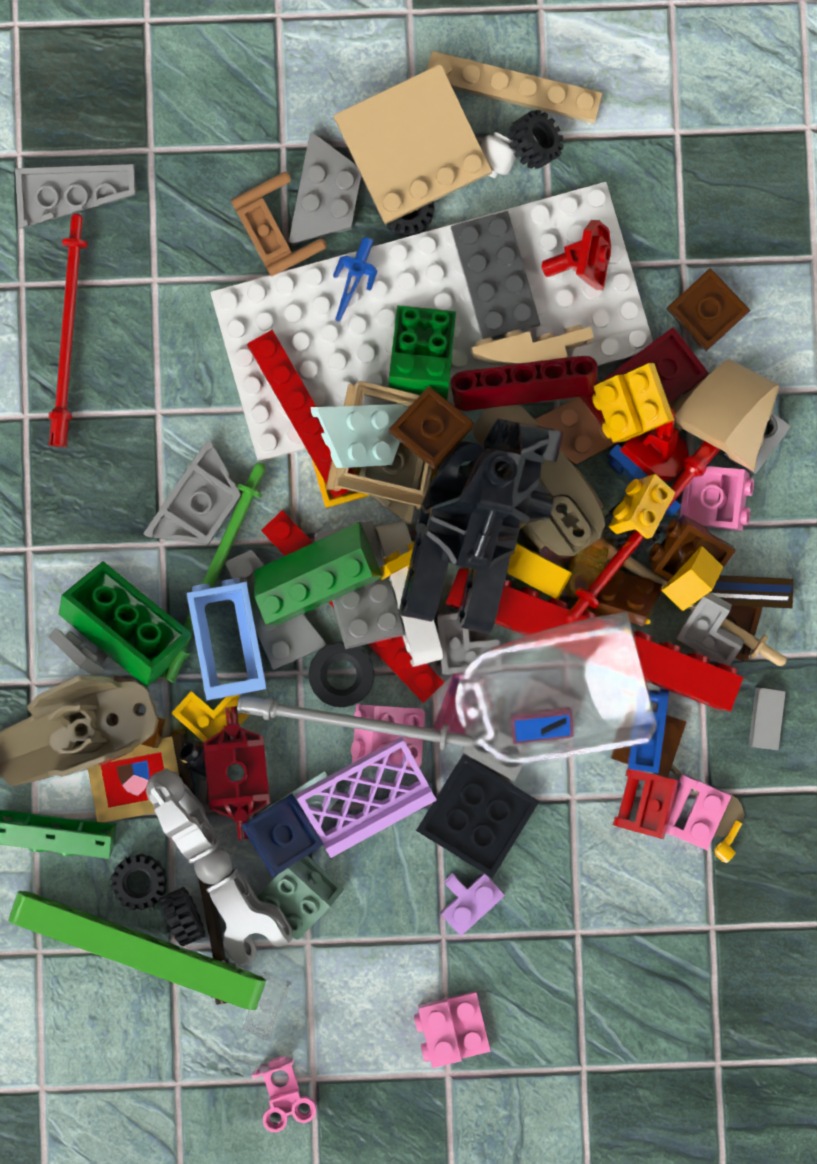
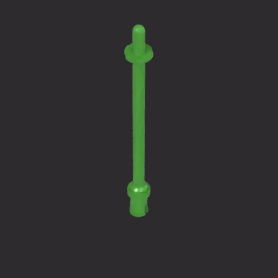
(248, 492)

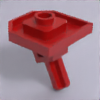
(586, 257)
(658, 451)

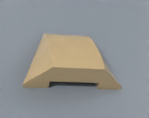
(728, 411)

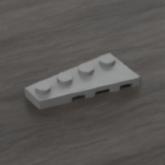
(61, 191)

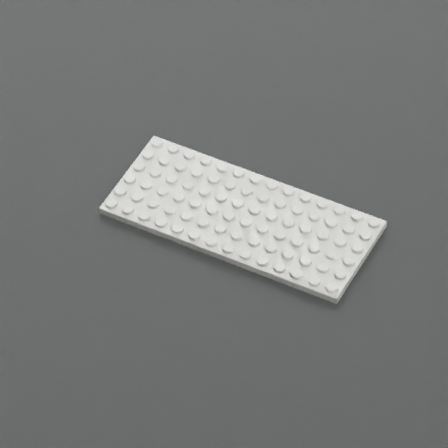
(420, 274)

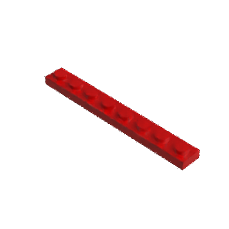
(419, 679)

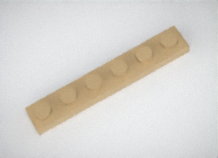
(518, 88)

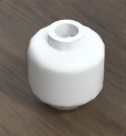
(498, 154)

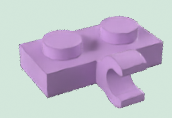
(470, 902)

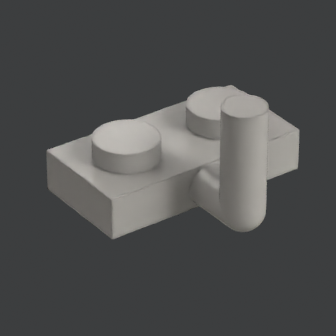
(82, 657)

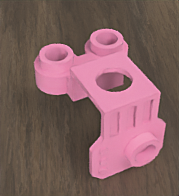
(283, 1099)

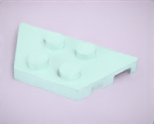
(360, 433)

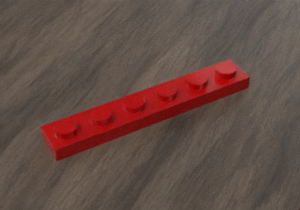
(294, 400)

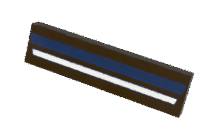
(755, 591)

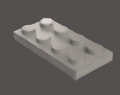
(370, 611)

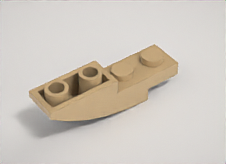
(520, 348)

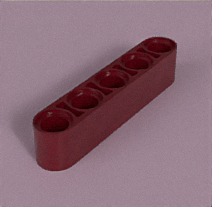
(524, 383)

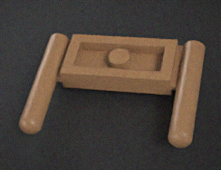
(264, 230)

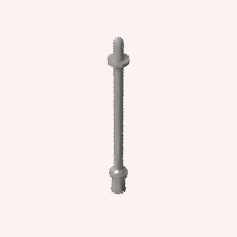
(271, 708)

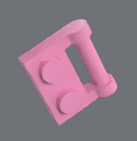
(704, 814)

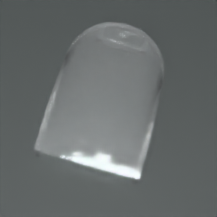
(573, 665)

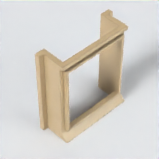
(340, 478)

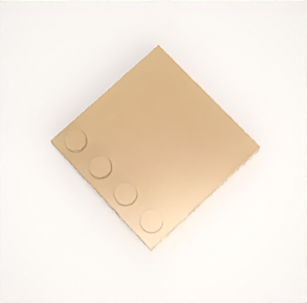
(412, 144)

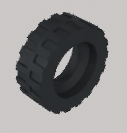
(331, 695)

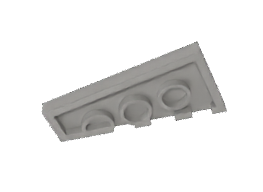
(281, 642)

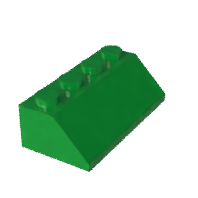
(315, 575)
(123, 623)

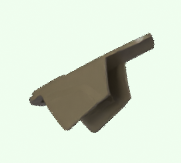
(567, 488)
(75, 729)

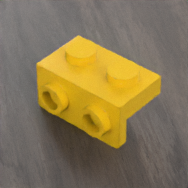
(642, 506)

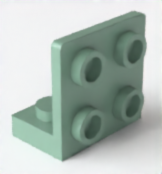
(302, 894)

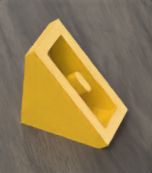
(693, 579)

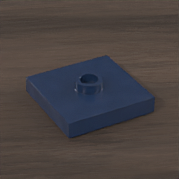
(282, 835)

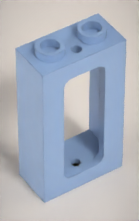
(238, 593)

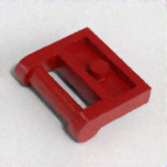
(654, 804)

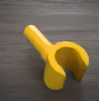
(723, 849)

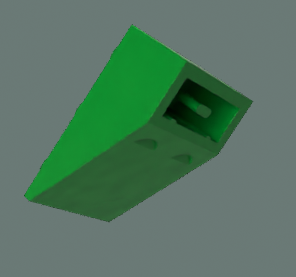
(422, 350)

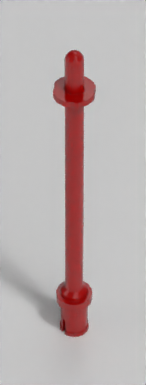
(60, 414)
(694, 467)

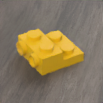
(632, 403)

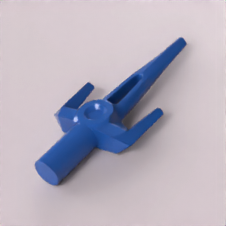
(356, 268)

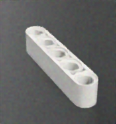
(419, 635)

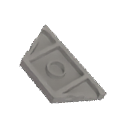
(325, 193)
(197, 502)

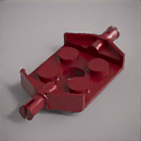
(242, 747)

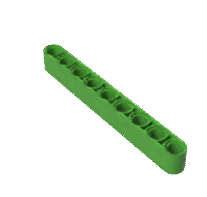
(137, 950)

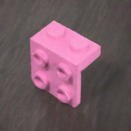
(369, 741)

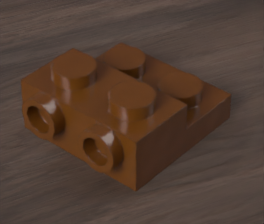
(681, 542)

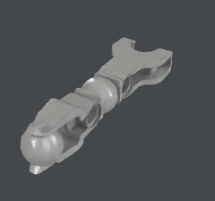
(244, 914)

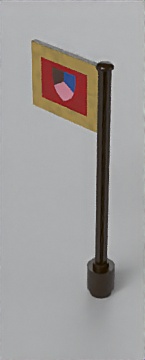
(121, 794)

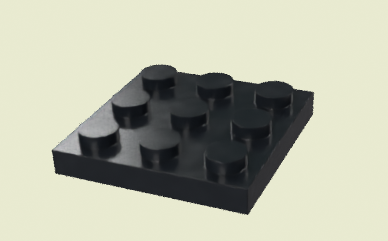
(477, 816)

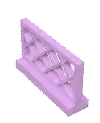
(376, 813)

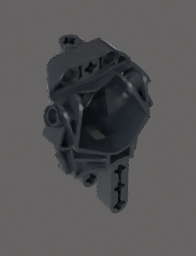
(475, 520)

